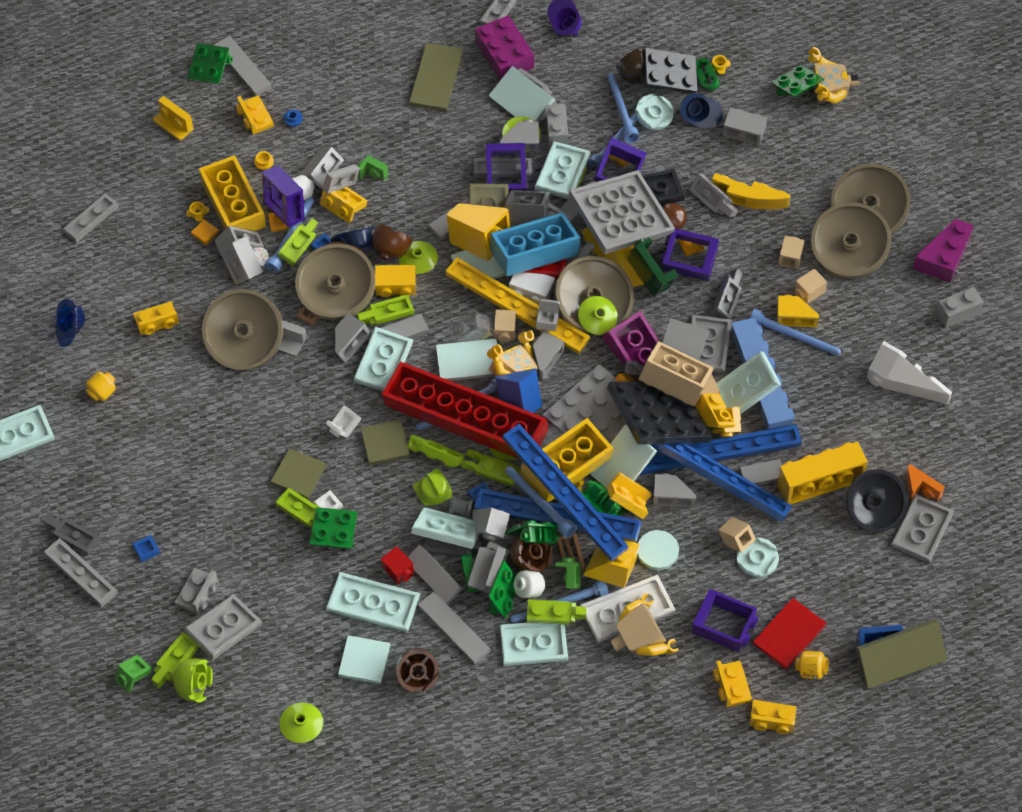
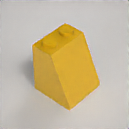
(472, 227)

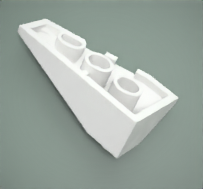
(898, 374)

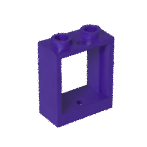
(507, 149)
(622, 151)
(283, 196)
(687, 270)
(731, 605)

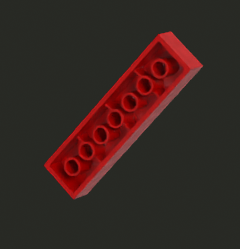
(459, 408)

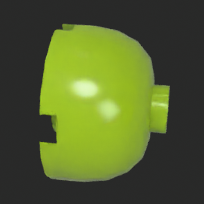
(190, 676)

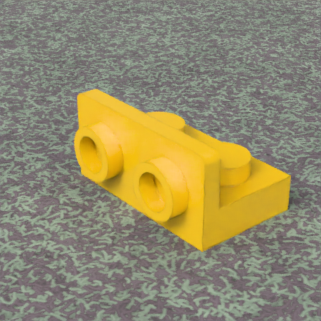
(254, 113)
(173, 119)
(343, 203)
(156, 318)
(629, 494)
(732, 683)
(772, 716)

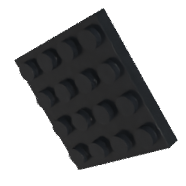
(657, 416)

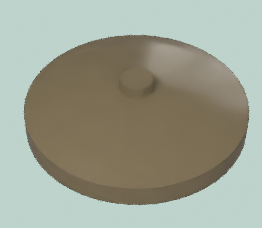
(878, 188)
(851, 240)
(589, 278)
(335, 281)
(242, 329)

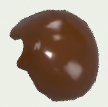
(676, 214)

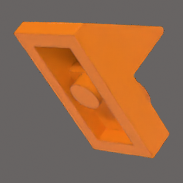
(919, 481)

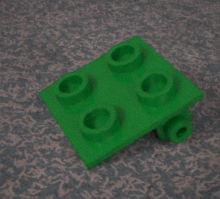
(209, 63)
(796, 81)
(600, 499)
(333, 528)
(535, 533)
(502, 591)

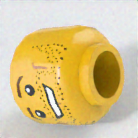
(812, 665)

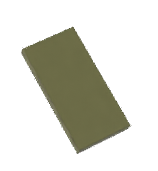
(436, 77)
(901, 653)

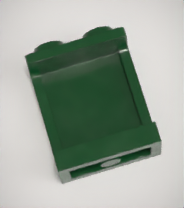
(648, 269)

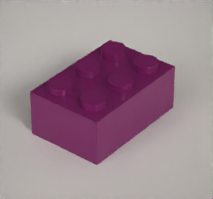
(504, 46)

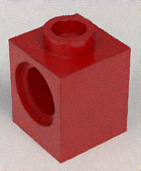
(397, 565)

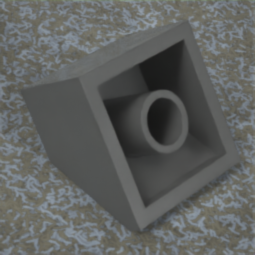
(527, 206)

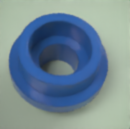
(292, 122)

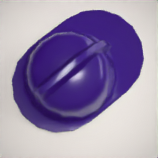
(564, 17)

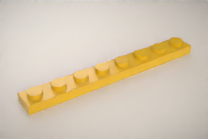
(511, 300)

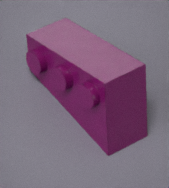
(945, 252)

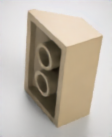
(676, 373)

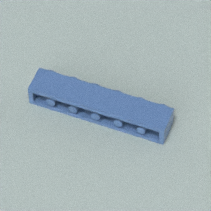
(748, 342)

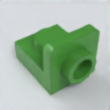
(373, 167)
(572, 575)
(131, 672)

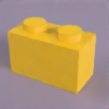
(395, 280)

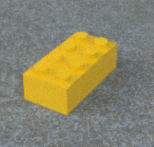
(232, 195)
(575, 454)
(821, 472)

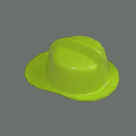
(433, 488)

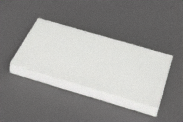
(605, 610)

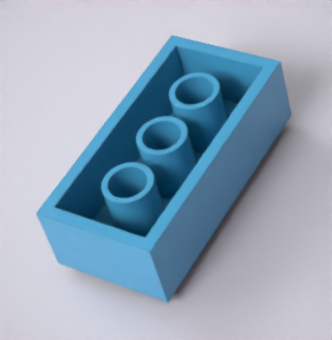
(534, 244)

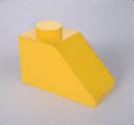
(795, 312)

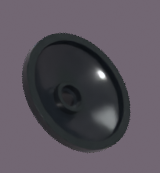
(889, 499)

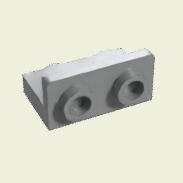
(196, 591)

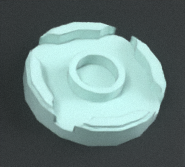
(654, 112)
(658, 550)
(762, 561)

